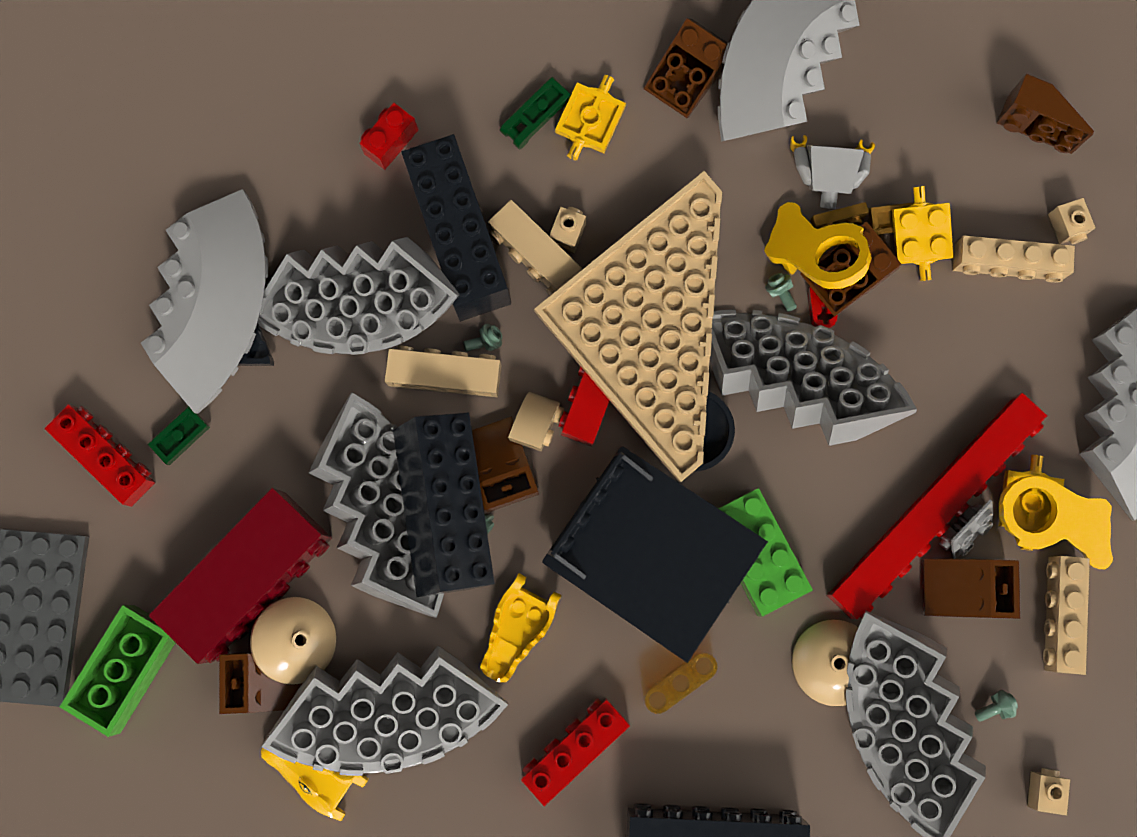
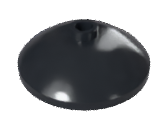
(718, 432)

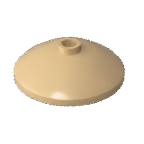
(275, 634)
(815, 657)

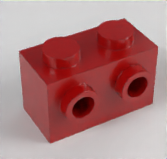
(388, 135)

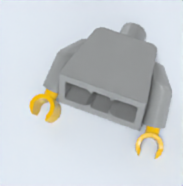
(831, 168)

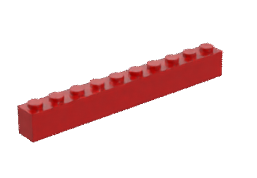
(936, 507)

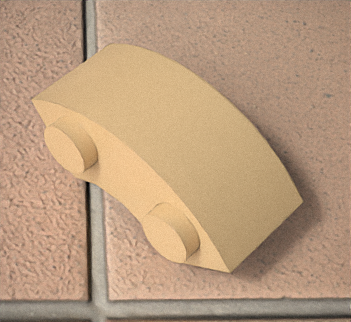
(535, 421)

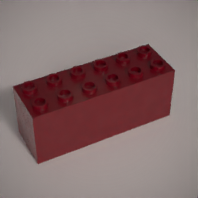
(241, 577)

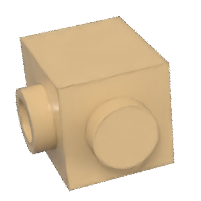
(1072, 221)
(568, 228)
(1048, 792)

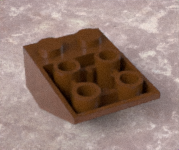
(688, 68)
(1044, 116)
(842, 257)
(501, 466)
(971, 588)
(247, 689)

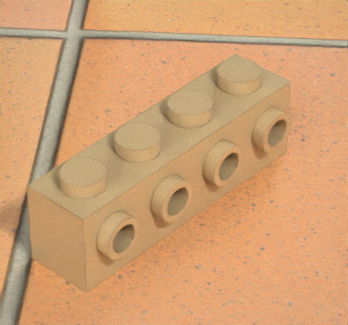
(532, 247)
(1013, 258)
(443, 372)
(1066, 614)

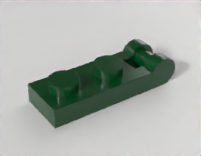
(535, 112)

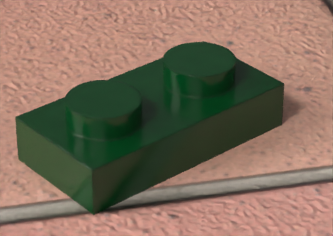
(178, 436)

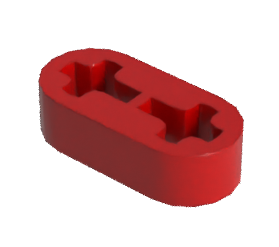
(815, 309)

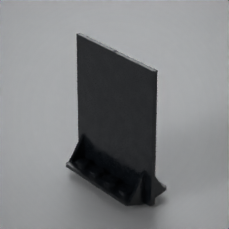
(654, 553)

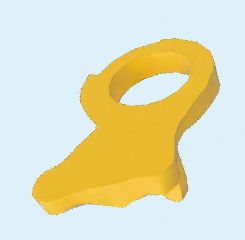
(801, 245)
(1072, 517)

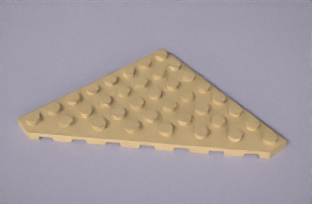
(645, 322)

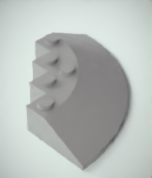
(777, 61)
(211, 298)
(356, 299)
(806, 373)
(1115, 419)
(368, 495)
(385, 718)
(906, 726)

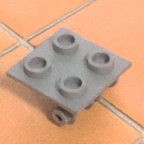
(975, 522)

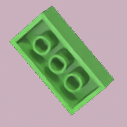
(776, 574)
(119, 671)

